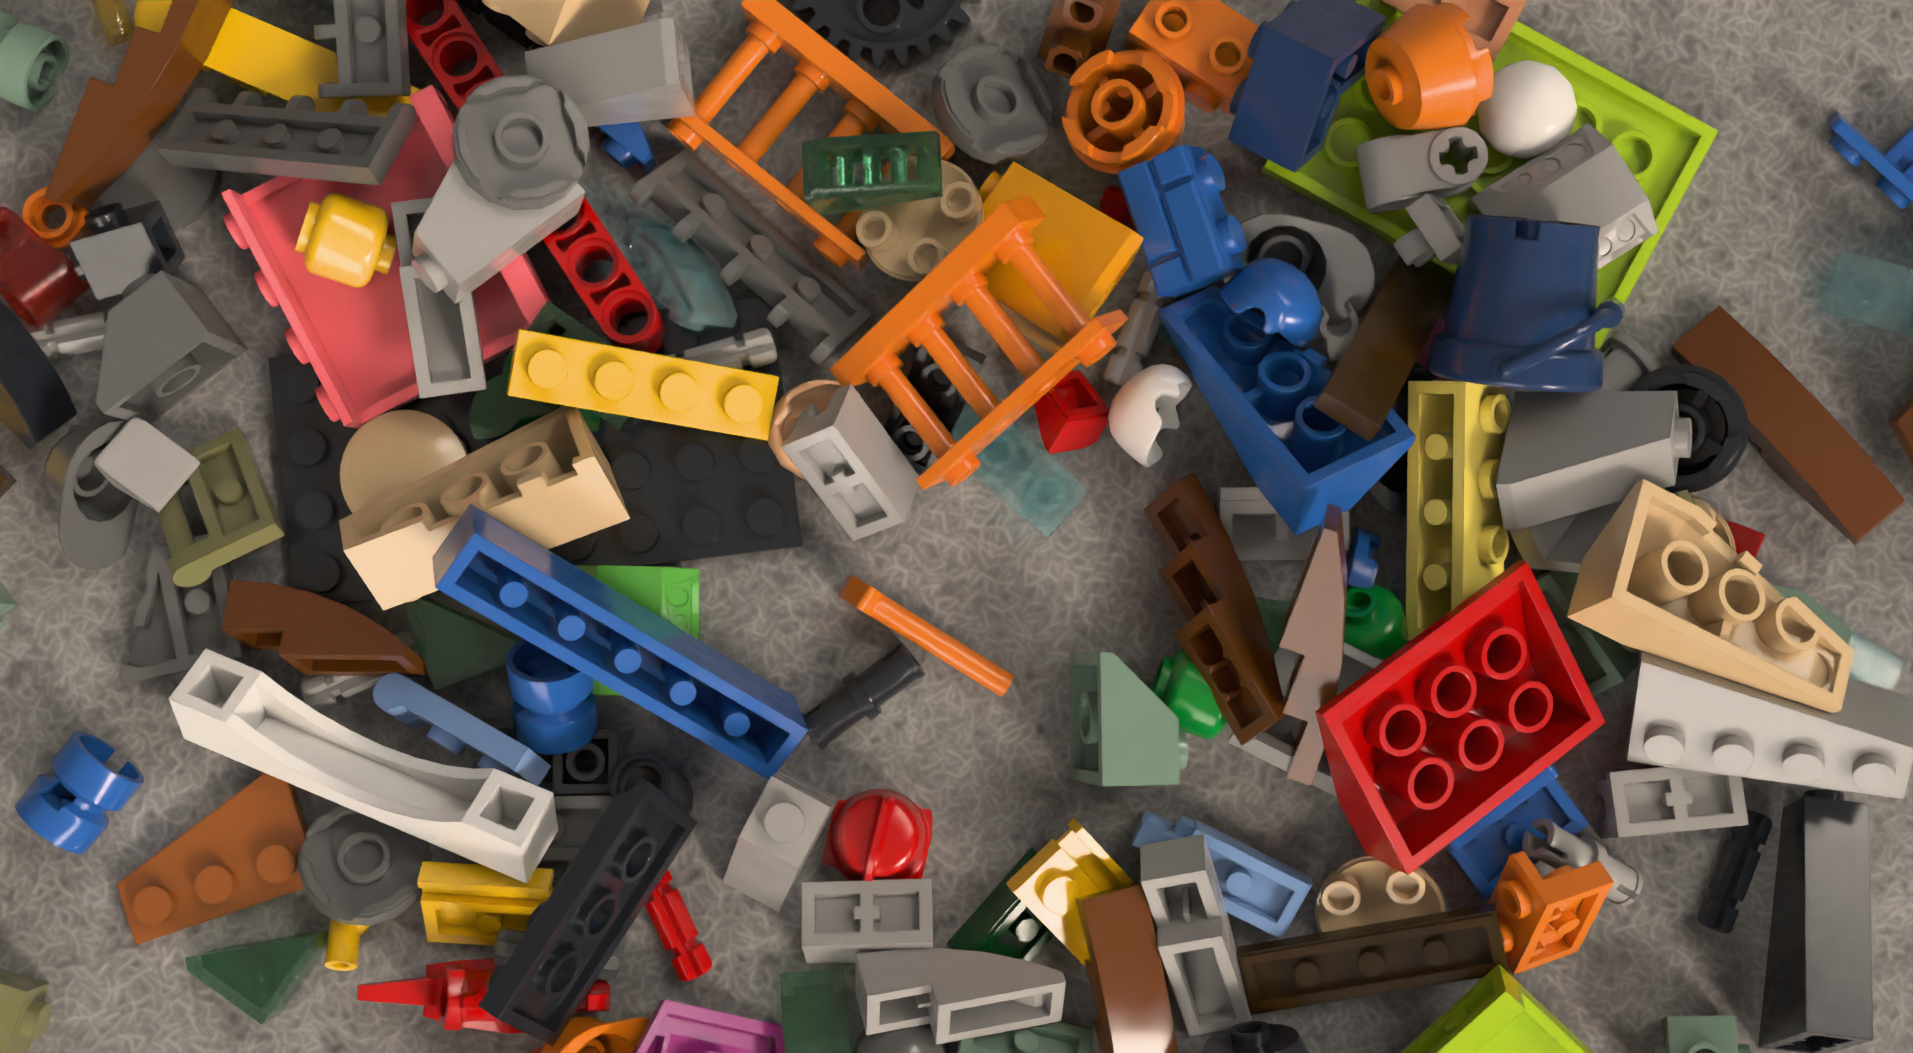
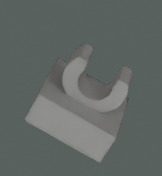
(1436, 233)

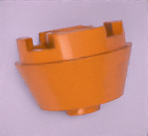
(1428, 69)
(1124, 110)

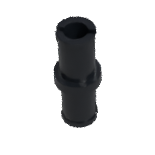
(862, 695)

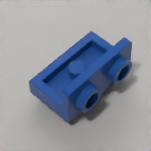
(1489, 842)

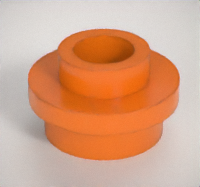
(35, 216)

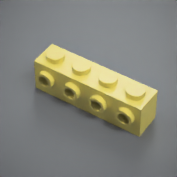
(1452, 496)

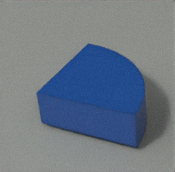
(1359, 560)

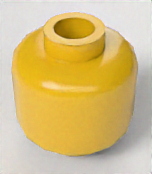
(346, 240)

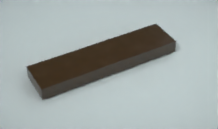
(1385, 346)
(1372, 959)

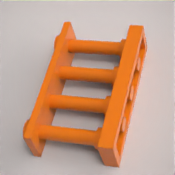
(818, 68)
(962, 280)

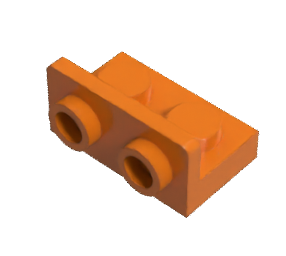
(1548, 914)

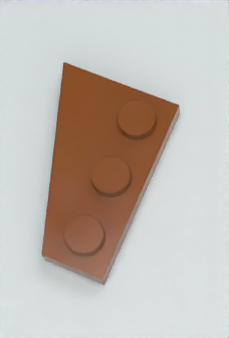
(221, 864)

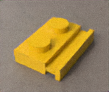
(1059, 875)
(475, 902)

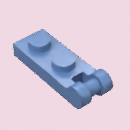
(456, 728)

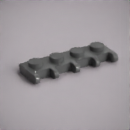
(369, 49)
(287, 140)
(754, 253)

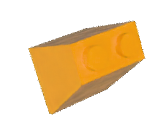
(1076, 243)

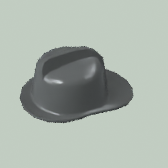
(1327, 254)
(92, 513)

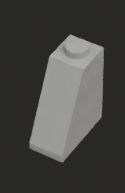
(621, 73)
(470, 239)
(1586, 451)
(778, 838)

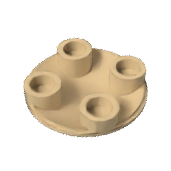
(917, 235)
(395, 453)
(1372, 893)

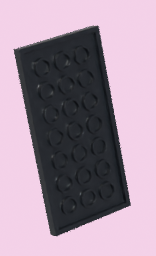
(682, 485)

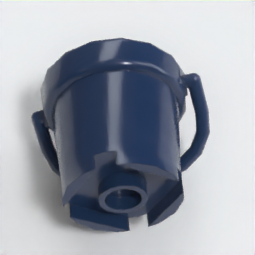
(1525, 307)

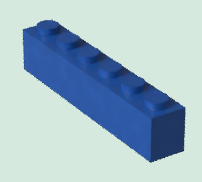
(617, 642)

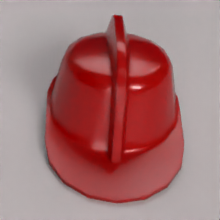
(878, 837)

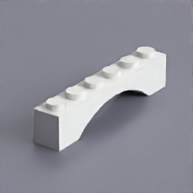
(460, 809)

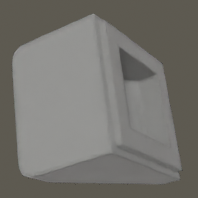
(145, 464)

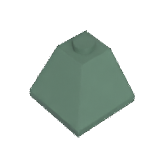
(1120, 727)

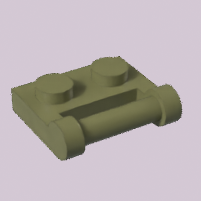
(232, 507)

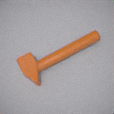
(925, 635)

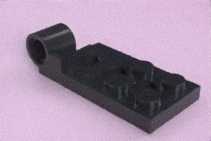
(595, 900)

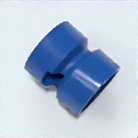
(551, 701)
(74, 800)

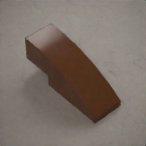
(314, 632)

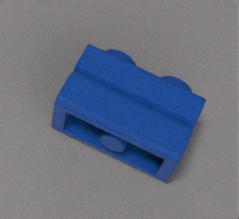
(1183, 220)

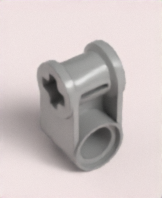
(1406, 167)

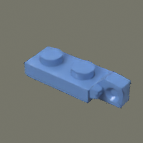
(1250, 881)

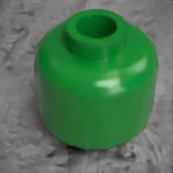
(1375, 621)
(1188, 696)

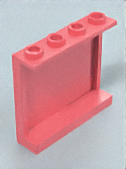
(362, 334)

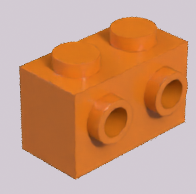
(1201, 43)

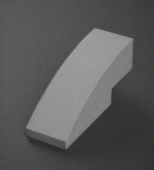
(441, 333)
(1194, 933)
(955, 992)

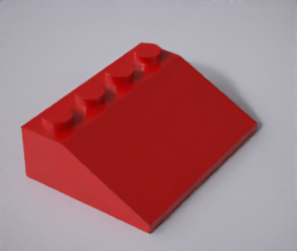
(1456, 721)

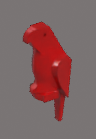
(454, 992)

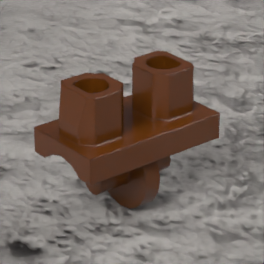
(1076, 33)

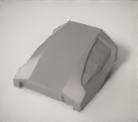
(1577, 183)

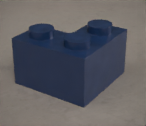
(1298, 77)

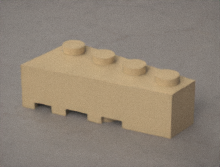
(537, 480)

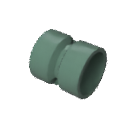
(29, 62)

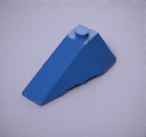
(1265, 405)

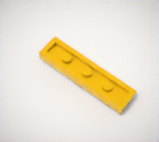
(641, 384)

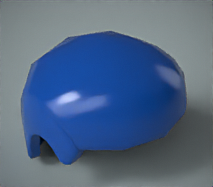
(1281, 293)

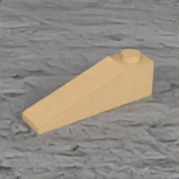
(1687, 596)

